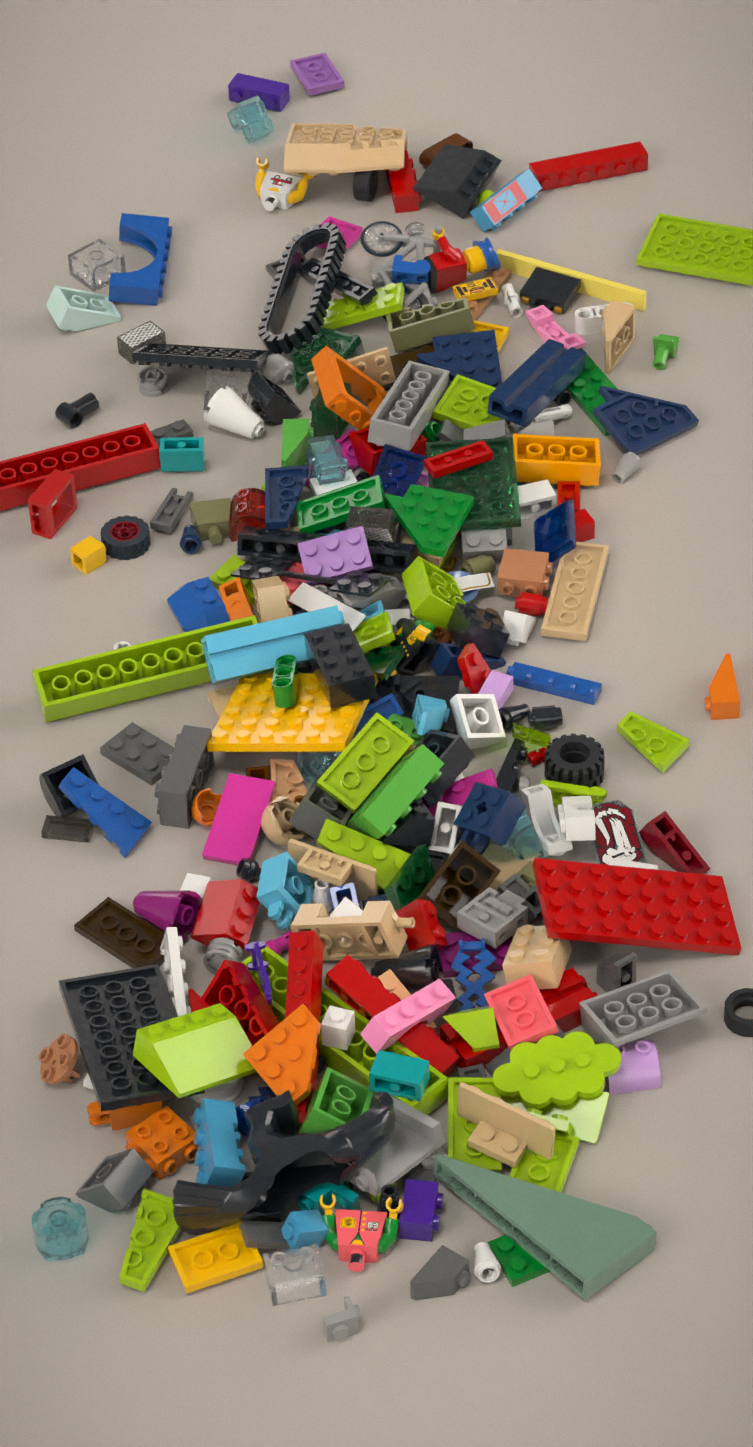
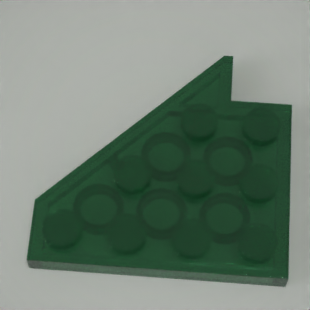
(340, 342)

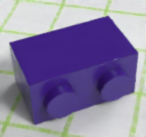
(420, 1209)

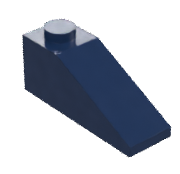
(446, 661)

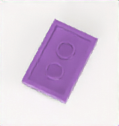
(317, 74)
(336, 554)

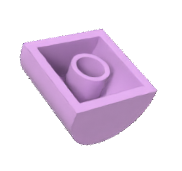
(638, 1068)

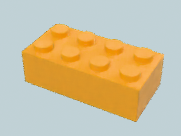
(557, 459)

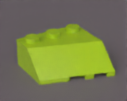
(431, 592)

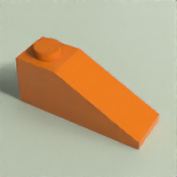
(723, 695)

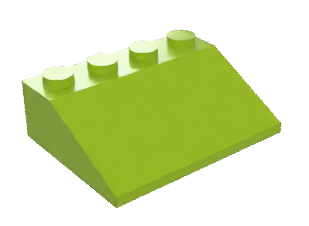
(195, 1050)

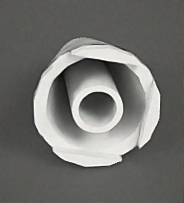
(233, 414)

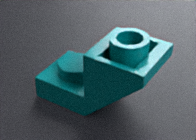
(345, 1198)

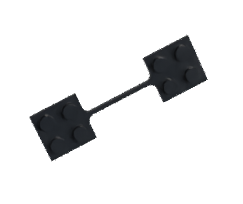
(353, 583)

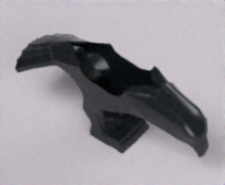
(283, 1164)

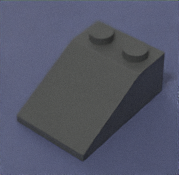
(315, 809)

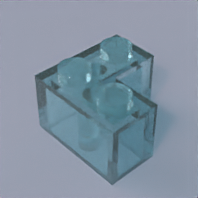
(251, 118)
(325, 460)

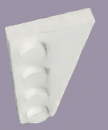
(171, 948)

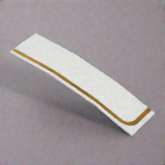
(475, 581)

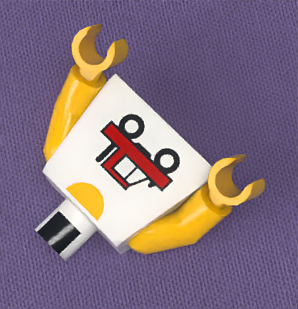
(279, 189)

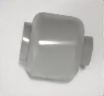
(278, 369)

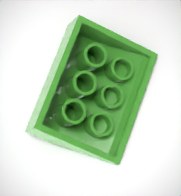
(396, 793)

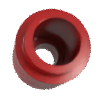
(531, 604)

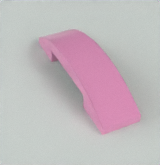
(544, 324)

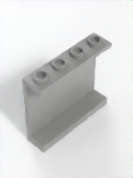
(411, 1142)

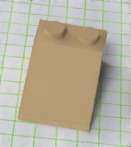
(617, 332)

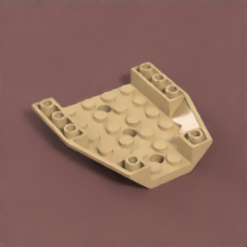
(343, 148)

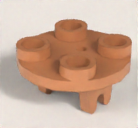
(59, 1060)

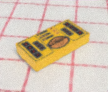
(476, 289)

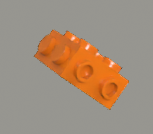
(163, 1142)

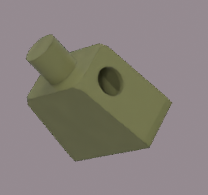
(211, 519)

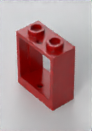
(57, 486)

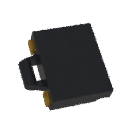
(550, 289)

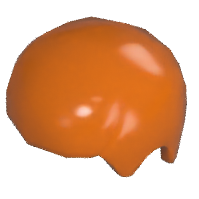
(205, 807)

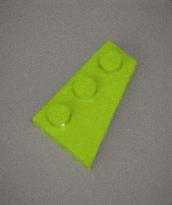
(652, 740)

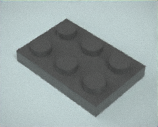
(138, 753)

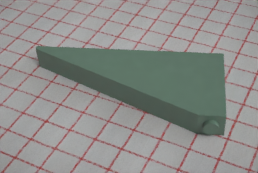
(568, 1235)

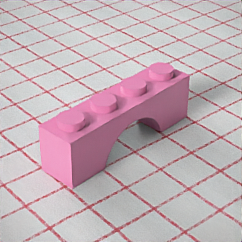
(393, 1022)

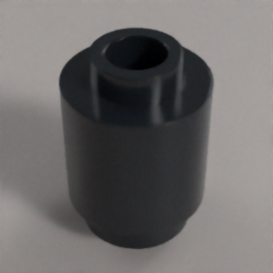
(545, 717)

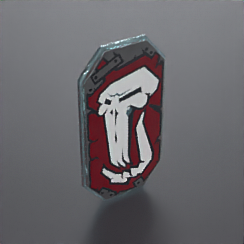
(616, 833)

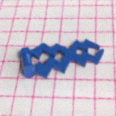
(475, 988)

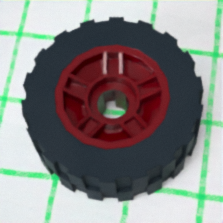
(125, 537)

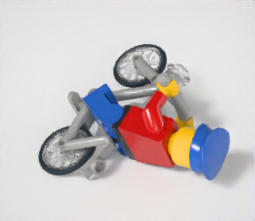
(423, 274)

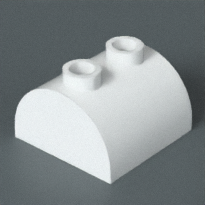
(477, 719)

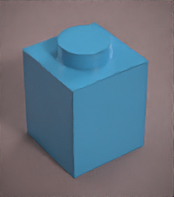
(304, 1228)

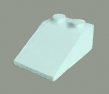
(80, 309)

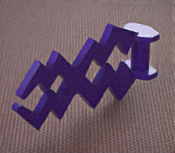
(260, 966)

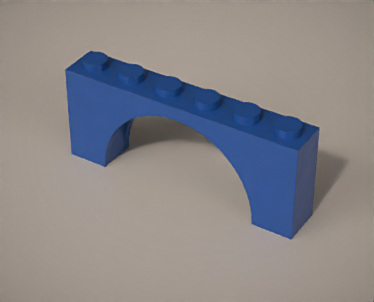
(145, 284)

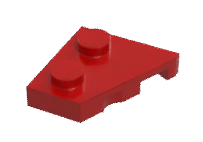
(473, 668)

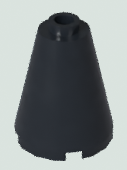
(413, 968)

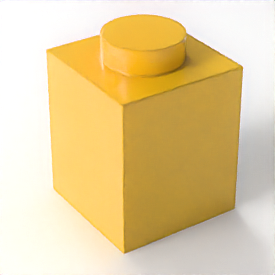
(88, 555)

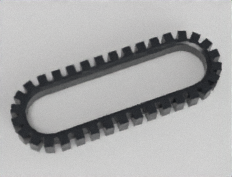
(321, 294)

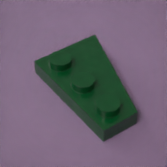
(384, 660)
(410, 879)

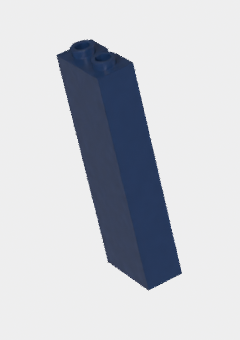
(536, 383)

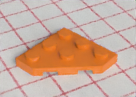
(288, 1054)

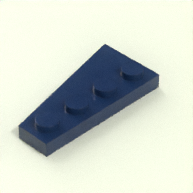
(282, 494)

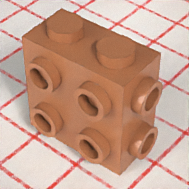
(523, 572)

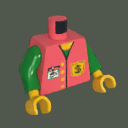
(360, 1234)

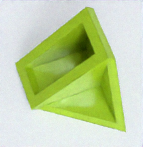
(476, 1027)

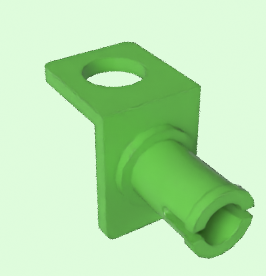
(664, 347)

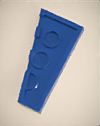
(113, 816)

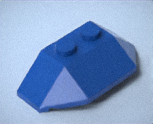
(197, 605)

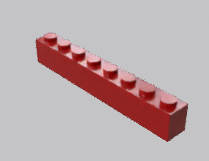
(305, 988)

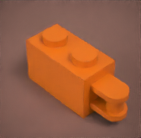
(121, 1117)

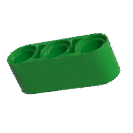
(285, 681)

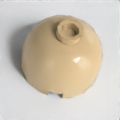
(276, 821)

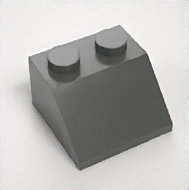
(116, 1181)

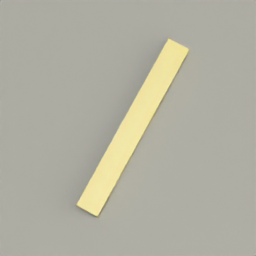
(590, 285)

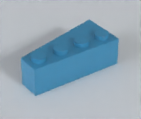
(218, 1144)

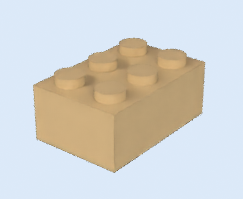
(536, 955)

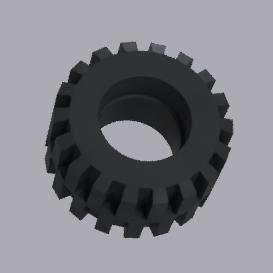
(575, 760)

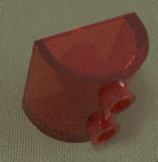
(246, 510)

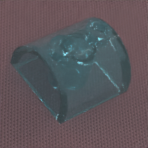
(524, 839)

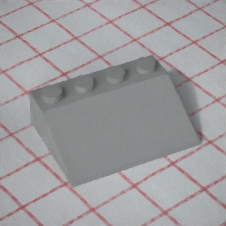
(639, 1009)

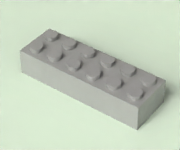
(408, 406)

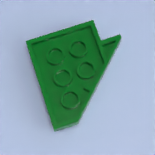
(431, 516)

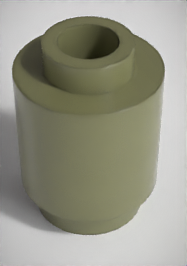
(479, 565)

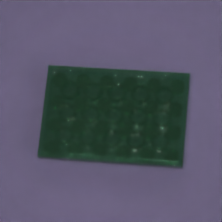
(490, 483)

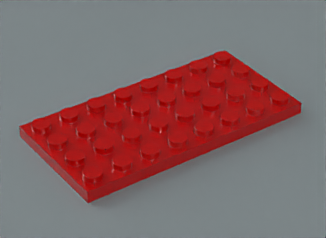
(635, 906)

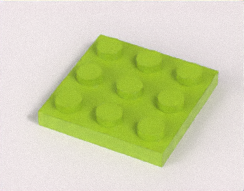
(465, 403)

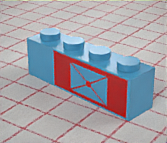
(506, 200)

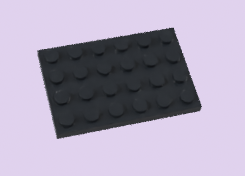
(204, 356)

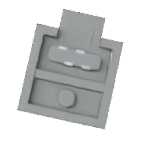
(493, 916)

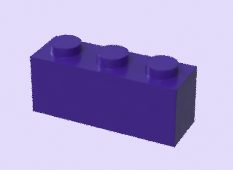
(272, 93)

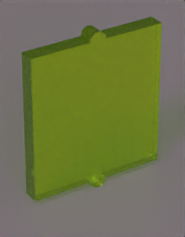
(530, 735)

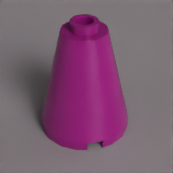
(169, 909)

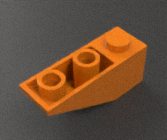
(236, 599)

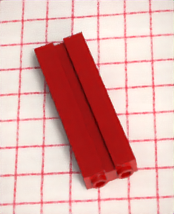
(561, 1002)

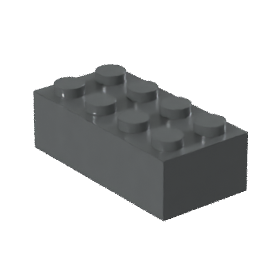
(184, 776)

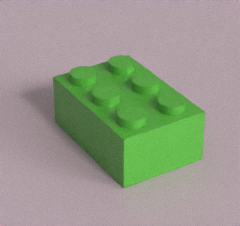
(335, 1102)

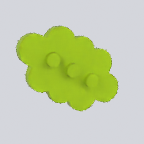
(557, 1070)

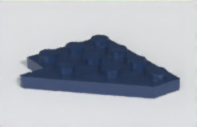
(467, 355)
(640, 420)

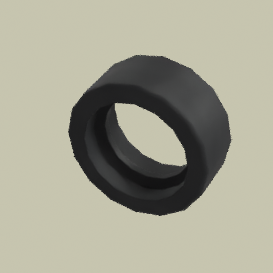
(365, 185)
(734, 1023)

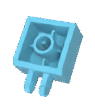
(283, 889)

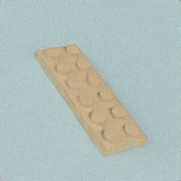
(575, 592)

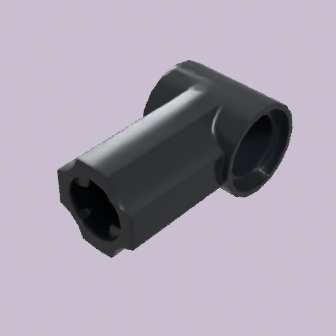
(73, 413)

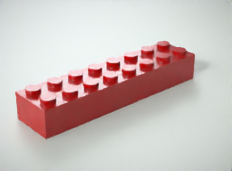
(89, 460)

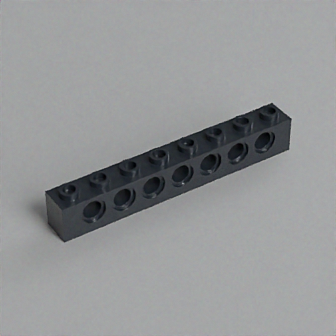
(284, 545)

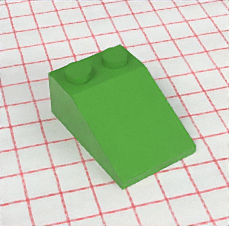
(294, 441)

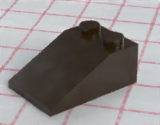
(458, 882)

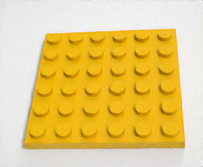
(310, 725)

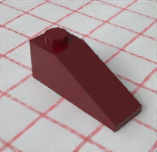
(672, 846)

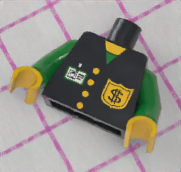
(417, 642)

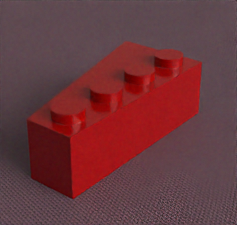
(242, 997)

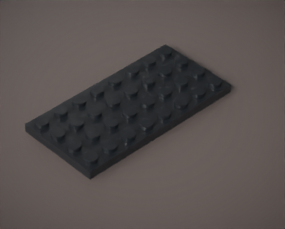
(105, 1020)

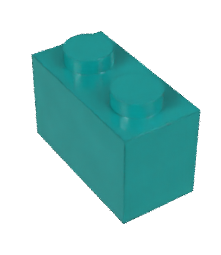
(182, 454)
(399, 1075)

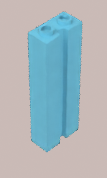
(257, 646)

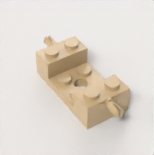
(372, 935)

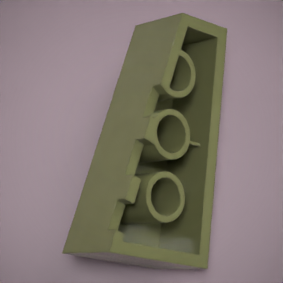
(418, 326)

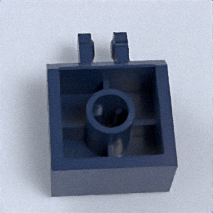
(488, 816)

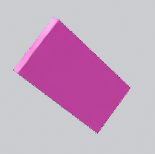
(238, 819)

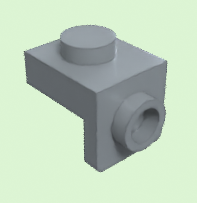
(344, 1323)

